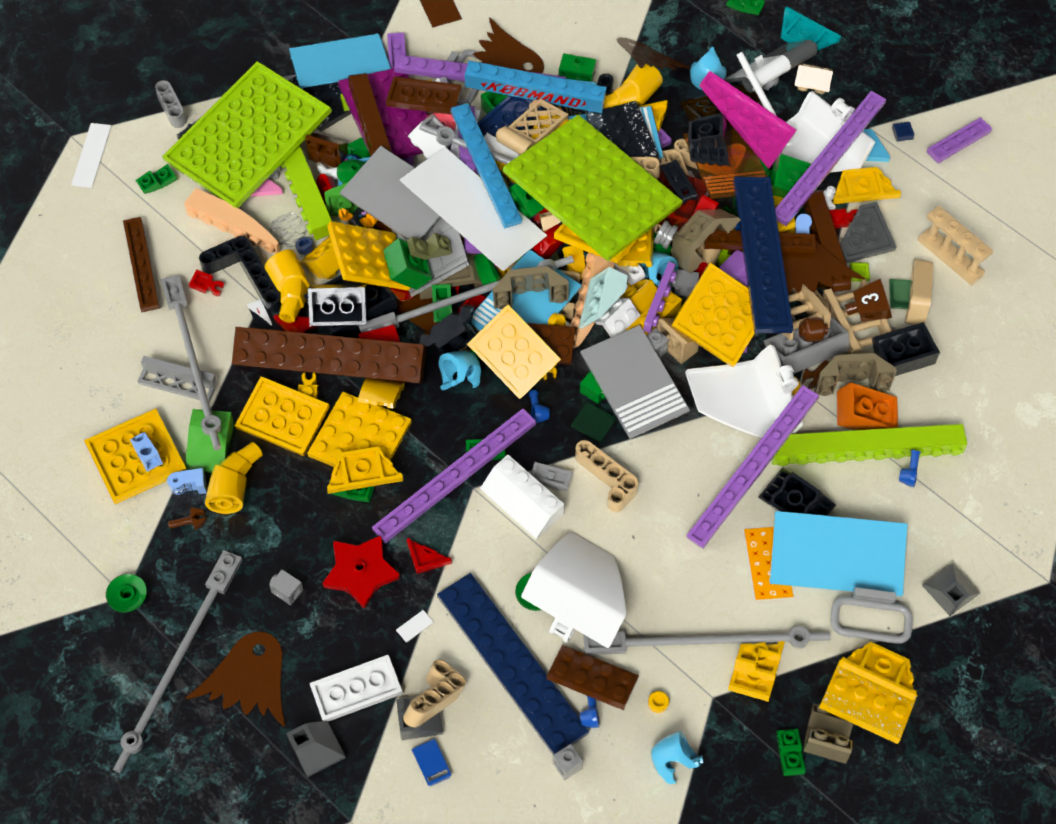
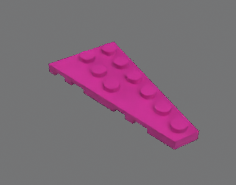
(756, 125)

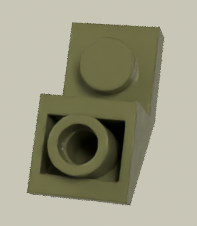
(431, 248)

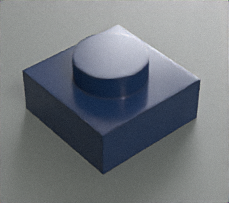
(903, 131)

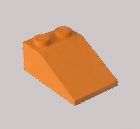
(865, 408)

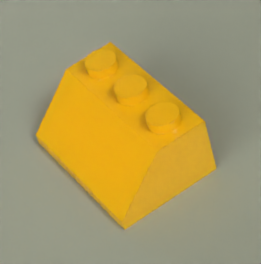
(322, 260)
(641, 294)

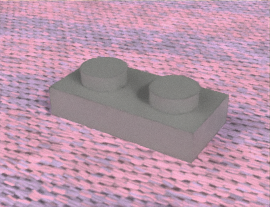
(552, 476)

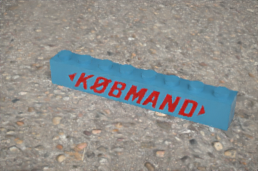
(535, 86)

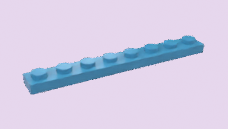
(486, 166)

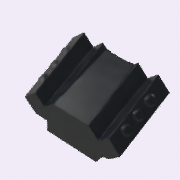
(710, 141)
(452, 332)
(795, 495)

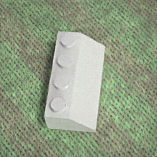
(522, 497)

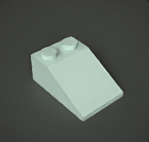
(601, 294)

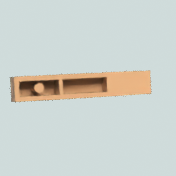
(229, 219)
(594, 266)

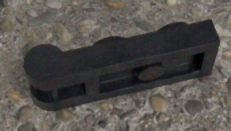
(678, 181)

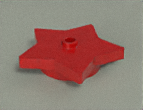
(356, 582)

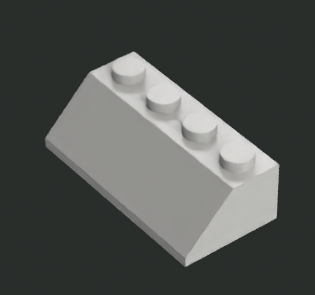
(806, 354)

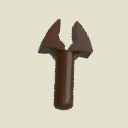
(815, 374)
(190, 519)

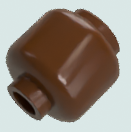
(813, 329)

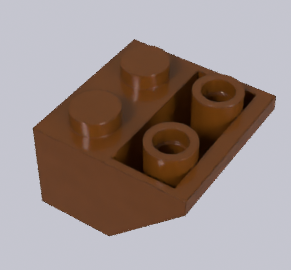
(326, 149)

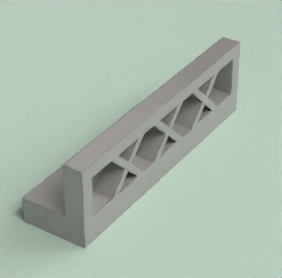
(175, 372)

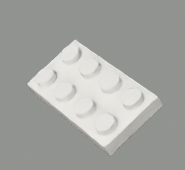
(356, 688)

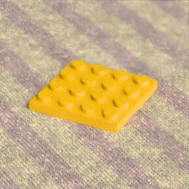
(362, 254)
(717, 315)
(356, 427)
(119, 462)

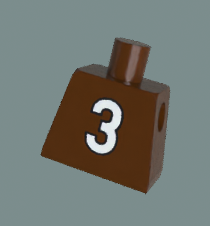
(870, 302)

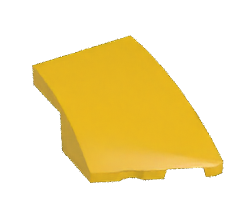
(381, 392)
(756, 669)

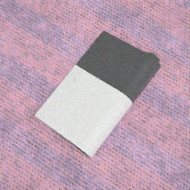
(776, 63)

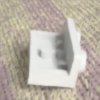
(618, 317)

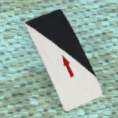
(259, 315)

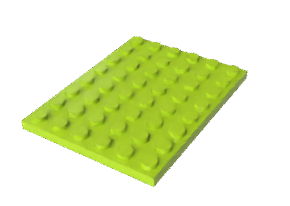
(246, 135)
(592, 187)

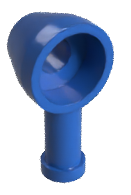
(538, 411)
(909, 475)
(590, 716)

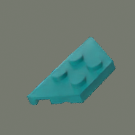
(800, 28)

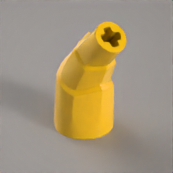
(637, 87)
(290, 280)
(228, 480)

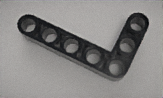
(241, 251)

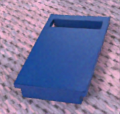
(431, 761)

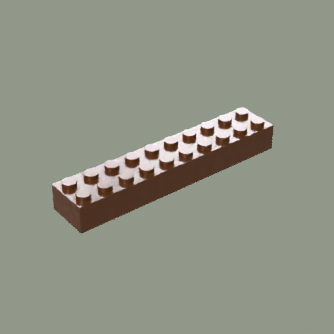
(329, 355)

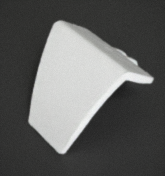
(817, 125)
(745, 395)
(579, 589)

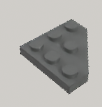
(867, 235)

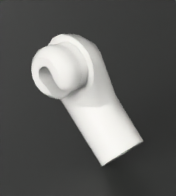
(331, 172)
(829, 195)

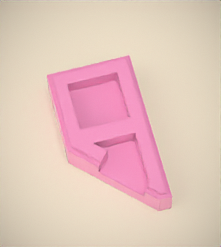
(267, 188)

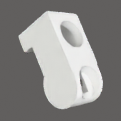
(634, 273)

